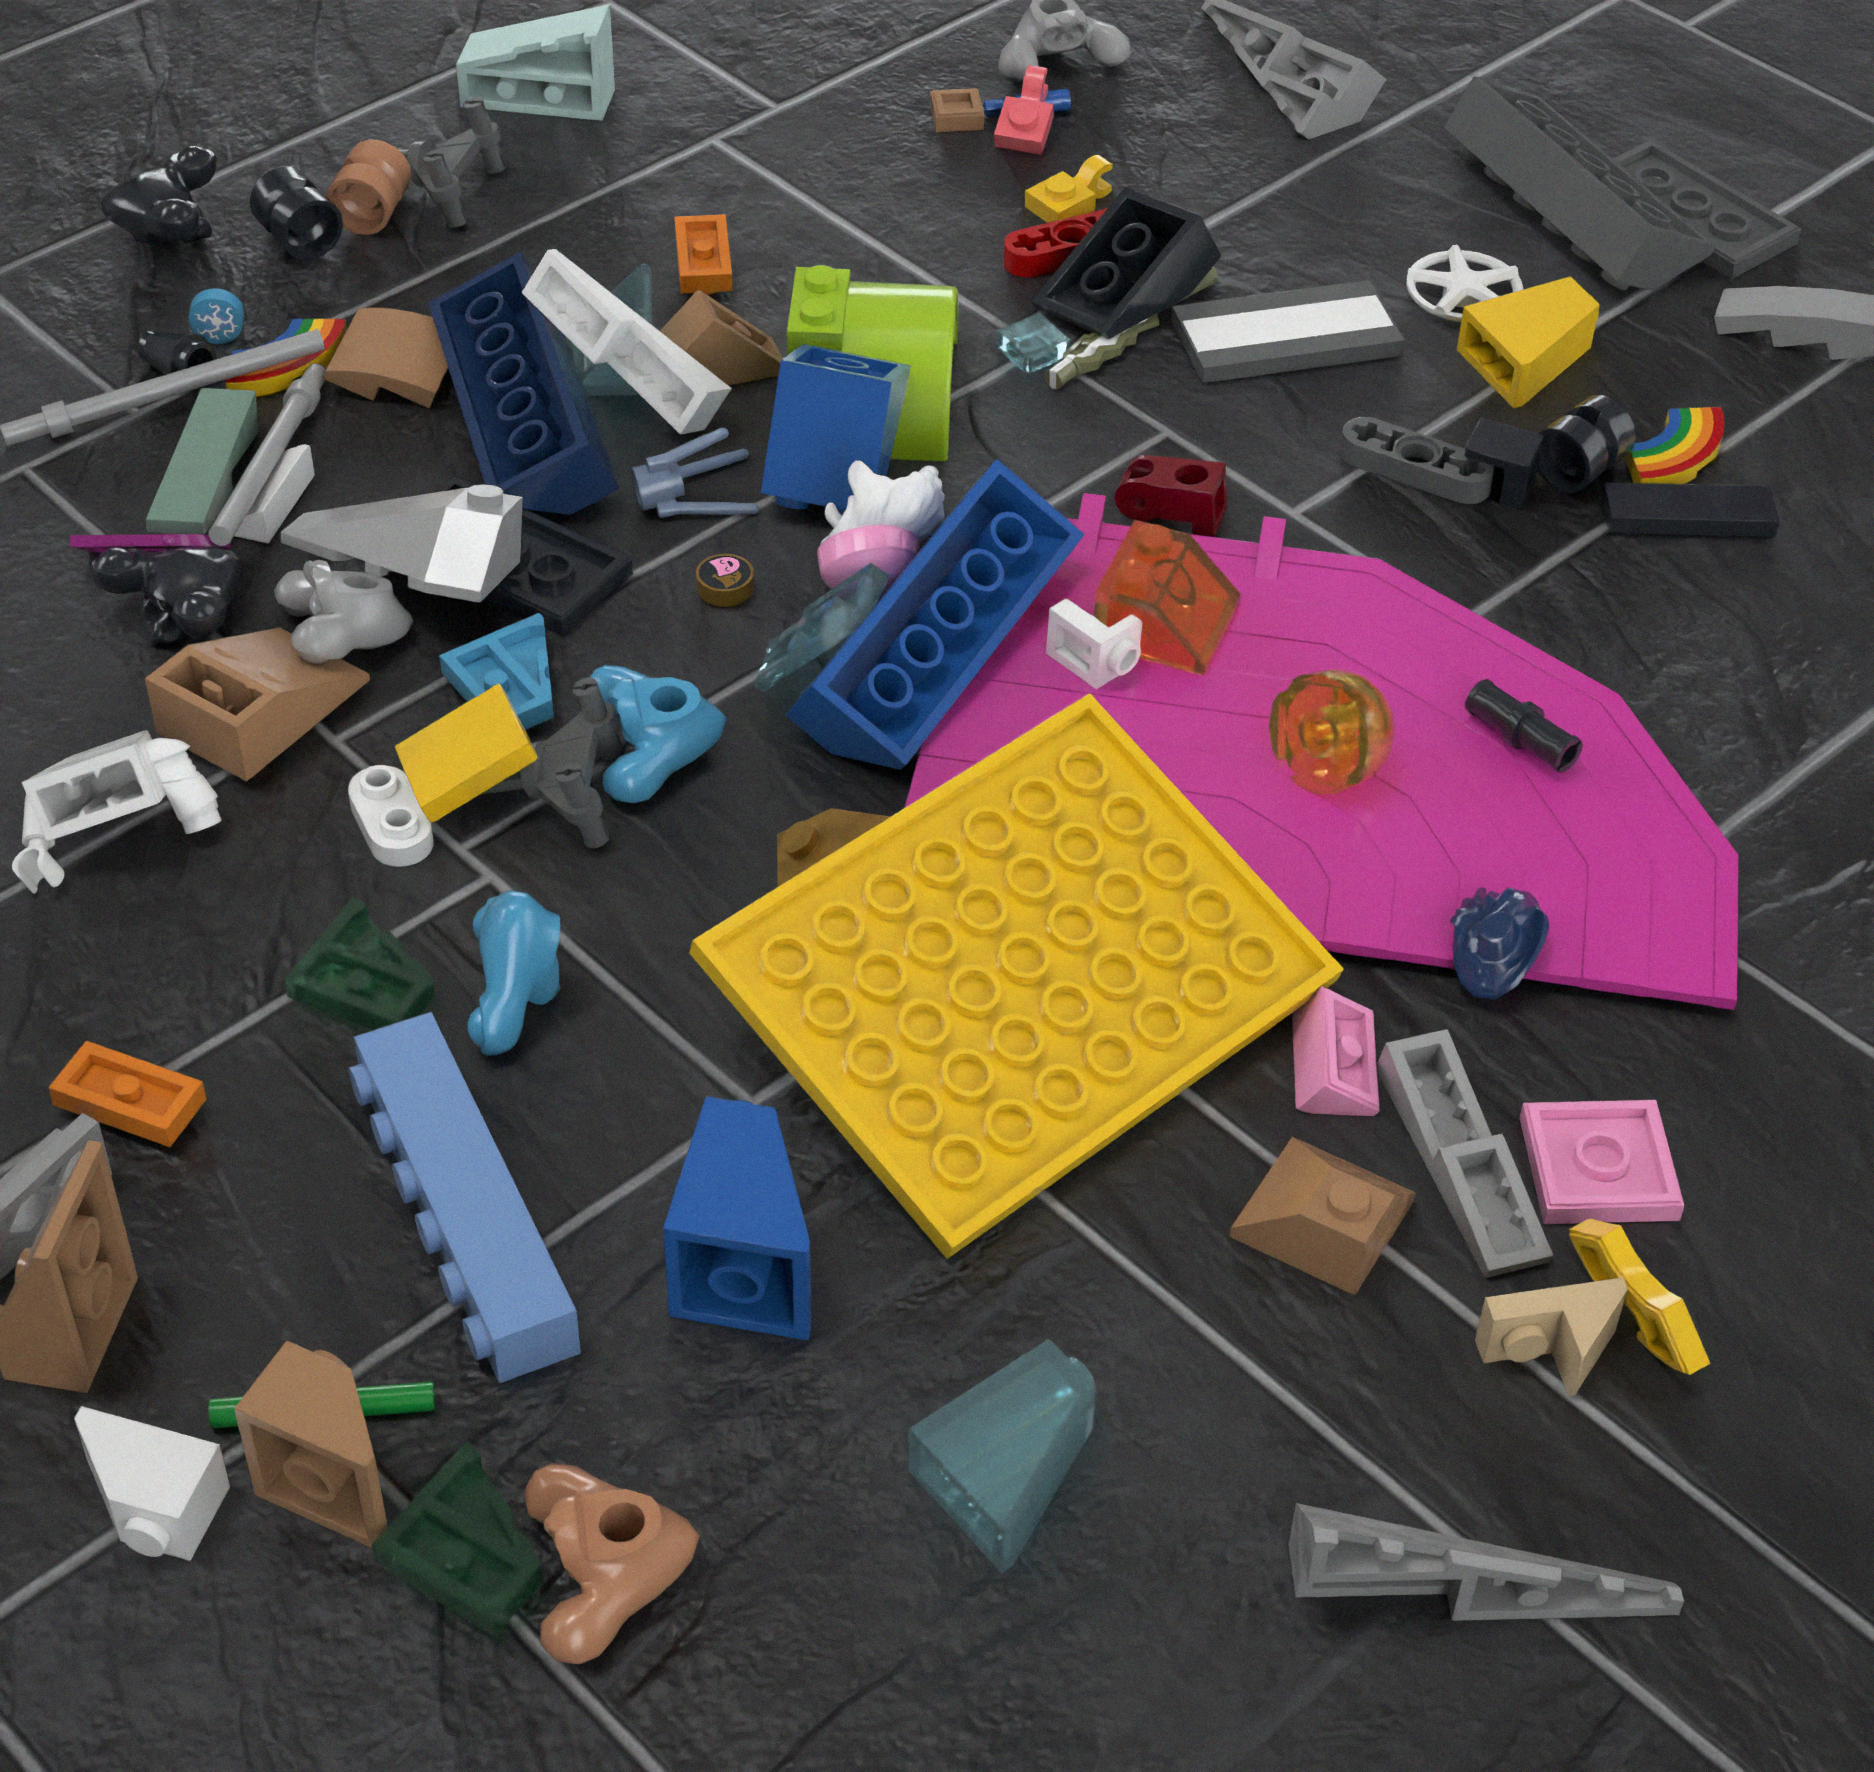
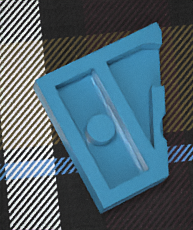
(511, 657)

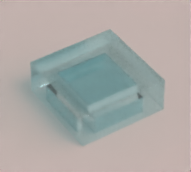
(1032, 343)

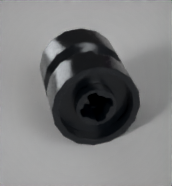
(296, 213)
(1585, 443)

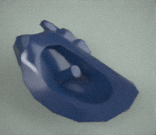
(1497, 940)

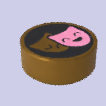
(725, 580)

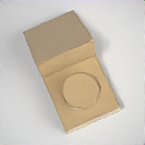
(1562, 1320)

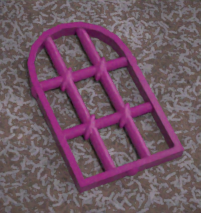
(145, 542)

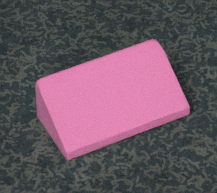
(1335, 1056)

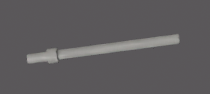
(298, 403)
(60, 418)

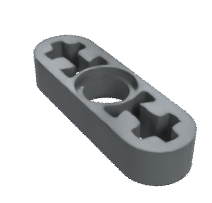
(1382, 449)

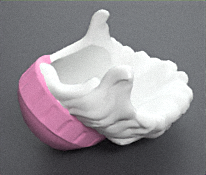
(882, 523)

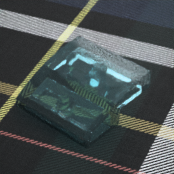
(822, 626)

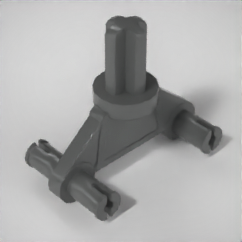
(442, 164)
(567, 763)

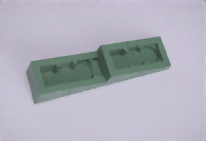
(202, 463)

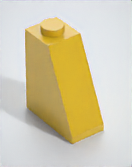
(1528, 336)

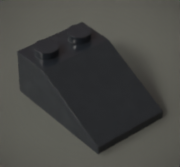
(1130, 265)

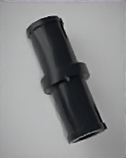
(1523, 725)

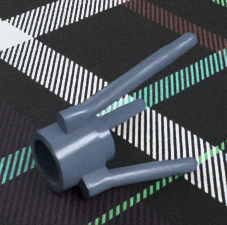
(661, 479)

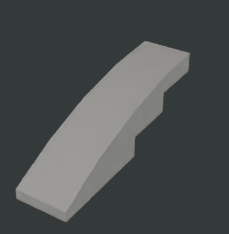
(1802, 317)

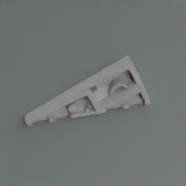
(1308, 80)
(1483, 1581)

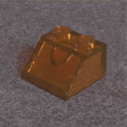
(1174, 592)

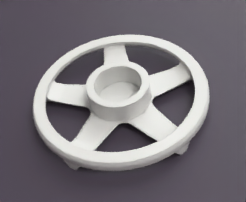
(1462, 284)

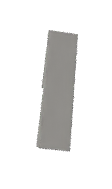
(1461, 1154)

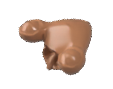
(613, 1545)

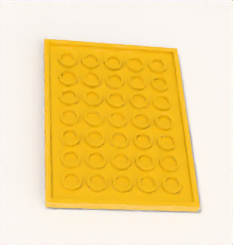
(1015, 970)

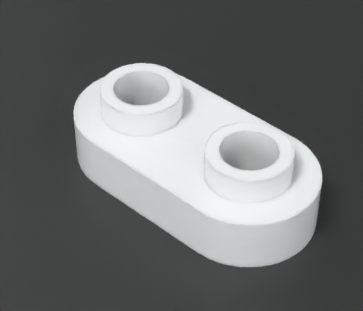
(390, 816)

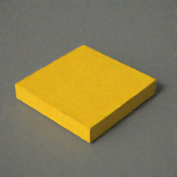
(465, 753)

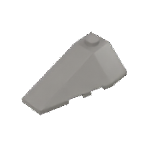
(443, 541)

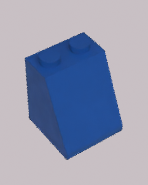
(826, 417)
(738, 1227)

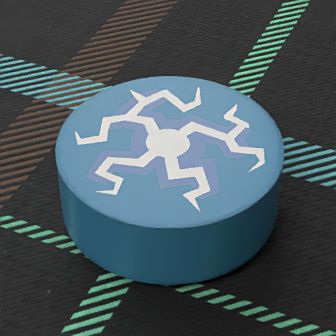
(216, 315)

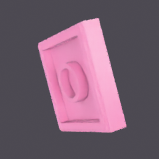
(1601, 1161)

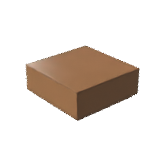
(956, 110)

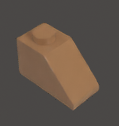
(723, 341)

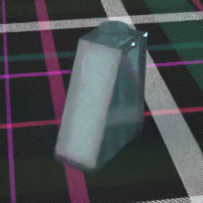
(1006, 1448)

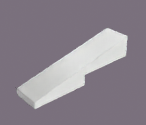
(615, 334)

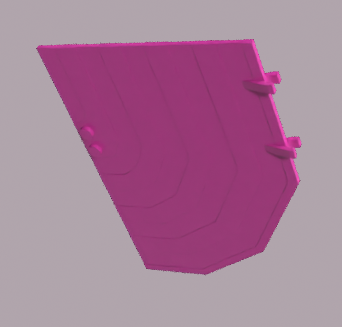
(1609, 849)

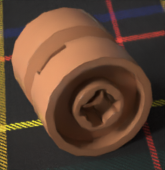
(370, 186)

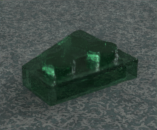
(360, 973)
(462, 1545)

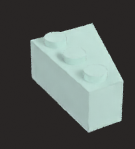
(543, 66)

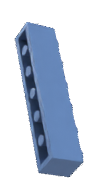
(465, 1199)

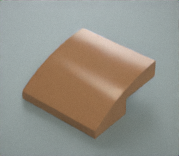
(390, 352)

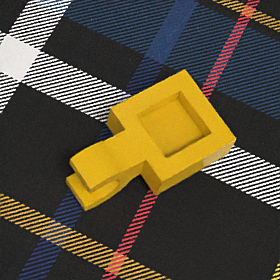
(1068, 197)

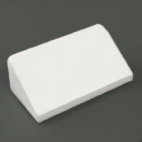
(278, 495)

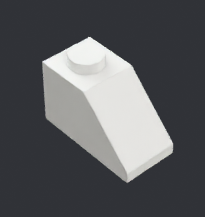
(154, 1482)

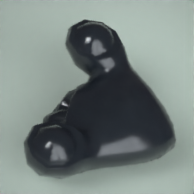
(159, 201)
(181, 586)

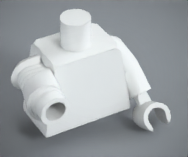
(105, 786)

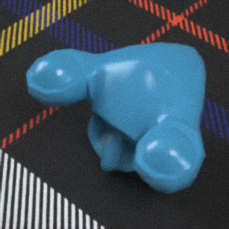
(662, 721)
(519, 966)

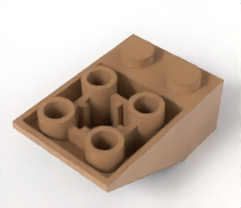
(246, 697)

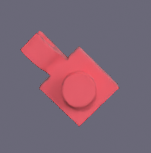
(1026, 120)

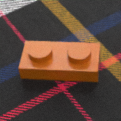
(703, 254)
(128, 1093)

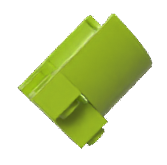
(891, 324)

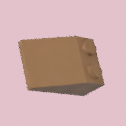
(69, 1284)

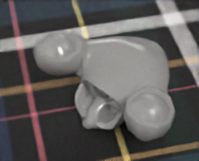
(1057, 28)
(346, 609)

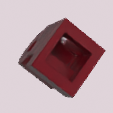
(1174, 491)

